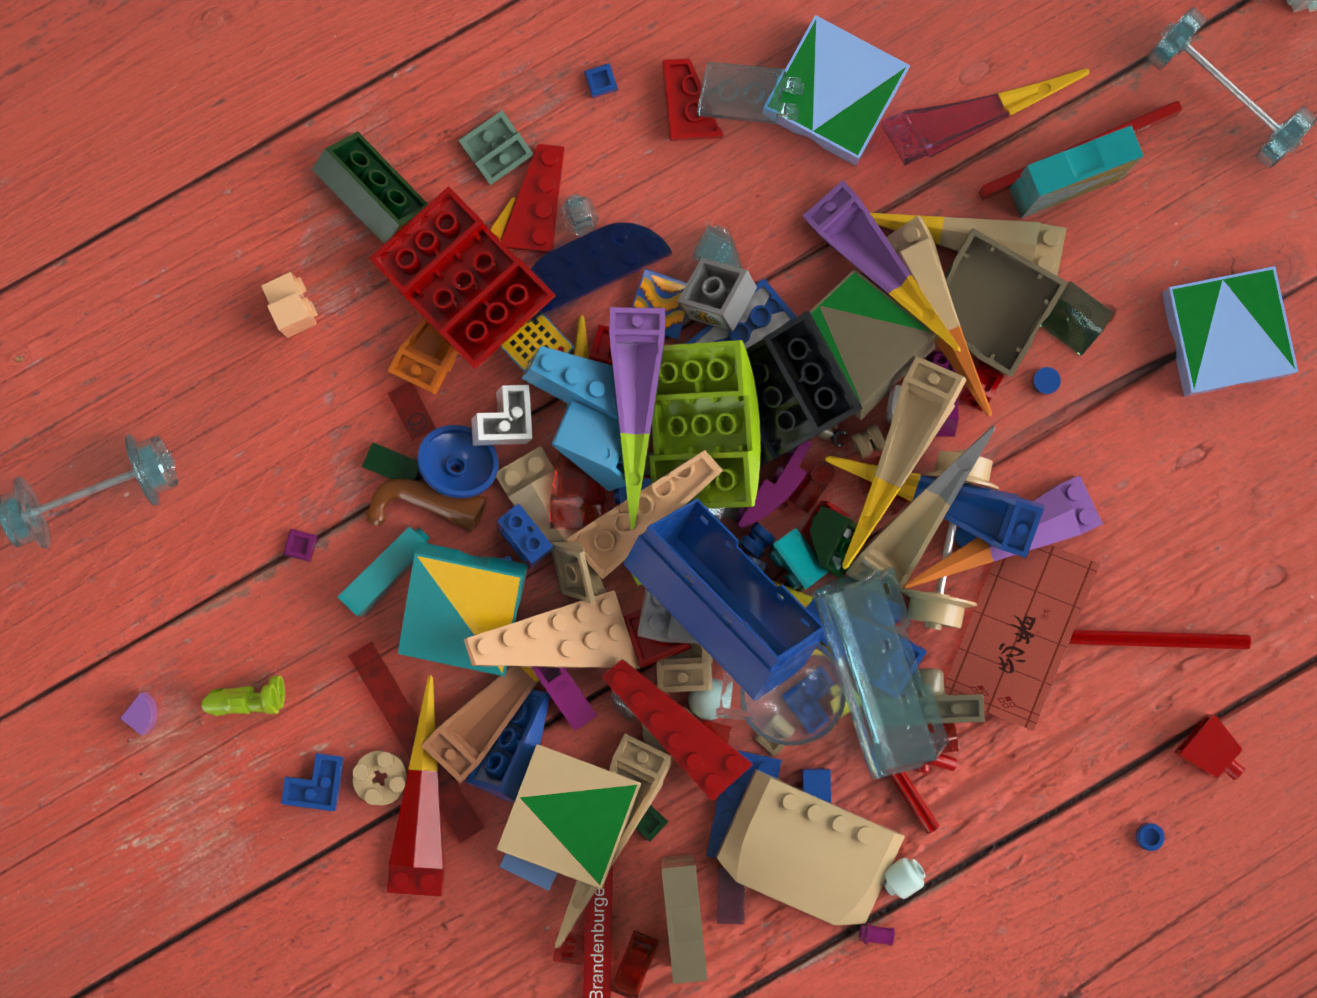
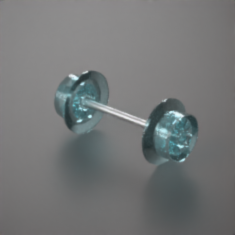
(24, 516)

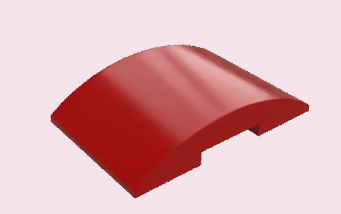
(461, 278)

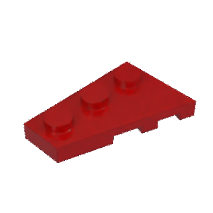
(682, 101)

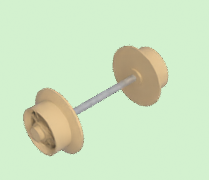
(936, 607)

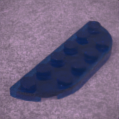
(597, 261)

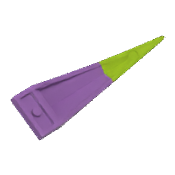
(636, 352)

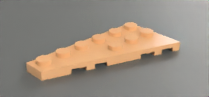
(562, 638)

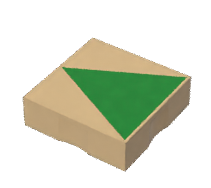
(569, 816)

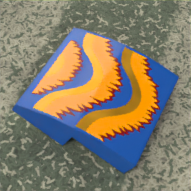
(662, 292)

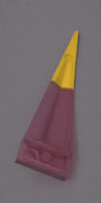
(939, 127)

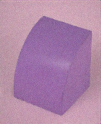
(141, 714)

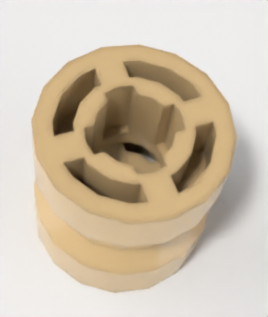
(868, 441)

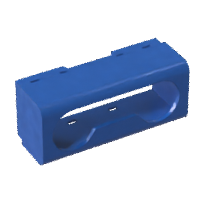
(766, 633)

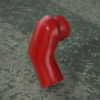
(943, 761)

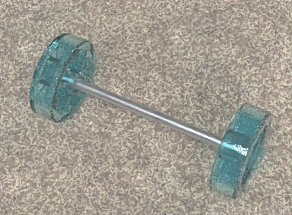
(1284, 137)

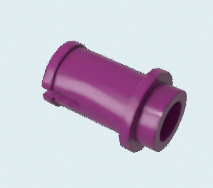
(876, 934)

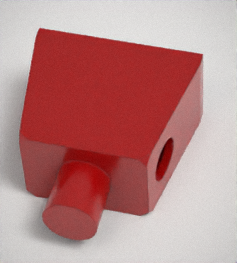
(1212, 749)

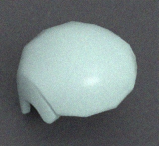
(704, 703)

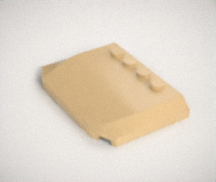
(807, 851)

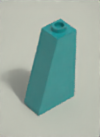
(383, 573)

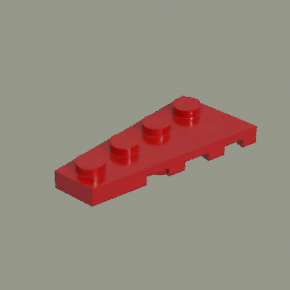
(536, 208)

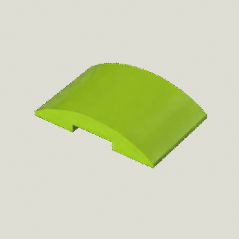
(709, 405)

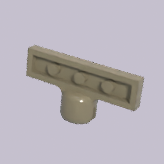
(952, 707)

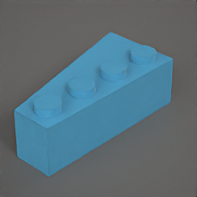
(574, 379)

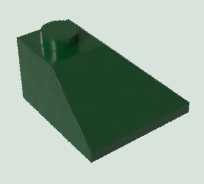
(831, 539)

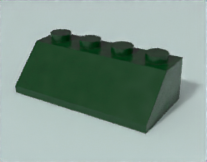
(369, 185)

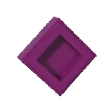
(300, 545)

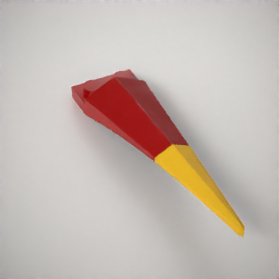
(417, 847)

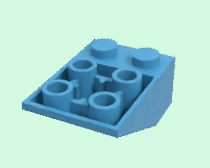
(592, 444)

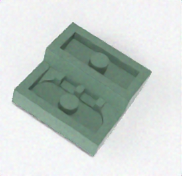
(495, 147)

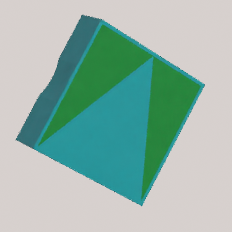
(1076, 171)

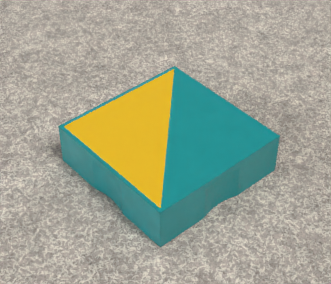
(456, 599)

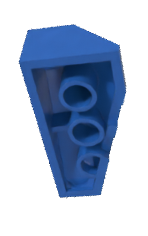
(509, 757)

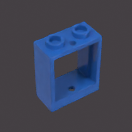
(527, 543)

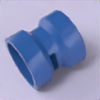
(757, 540)

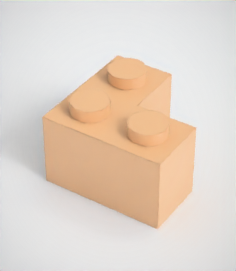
(288, 305)

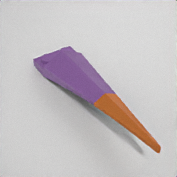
(1065, 515)

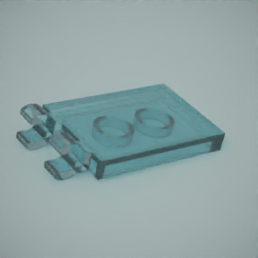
(747, 93)

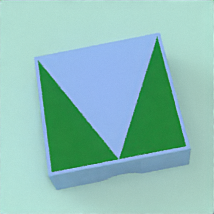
(843, 91)
(1229, 331)

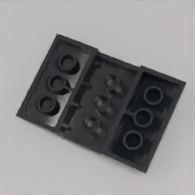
(797, 387)

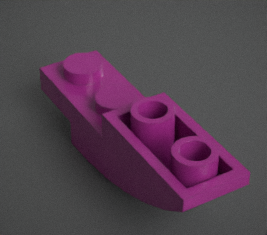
(772, 495)
(566, 695)

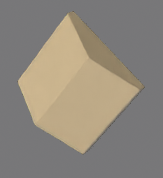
(573, 571)

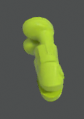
(245, 700)

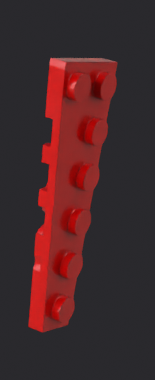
(692, 744)

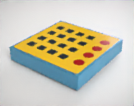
(533, 336)

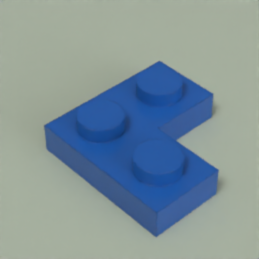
(322, 790)

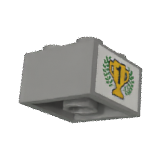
(717, 294)

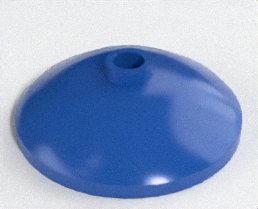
(453, 448)

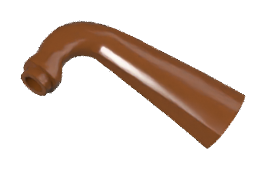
(460, 511)

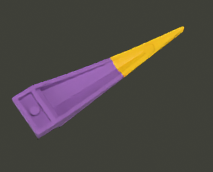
(852, 232)

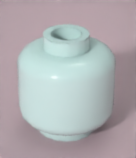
(904, 878)

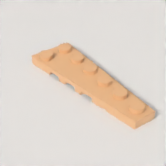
(610, 537)

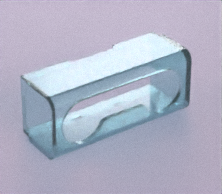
(876, 673)

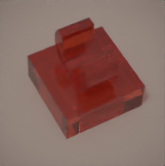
(570, 950)

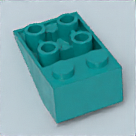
(797, 560)

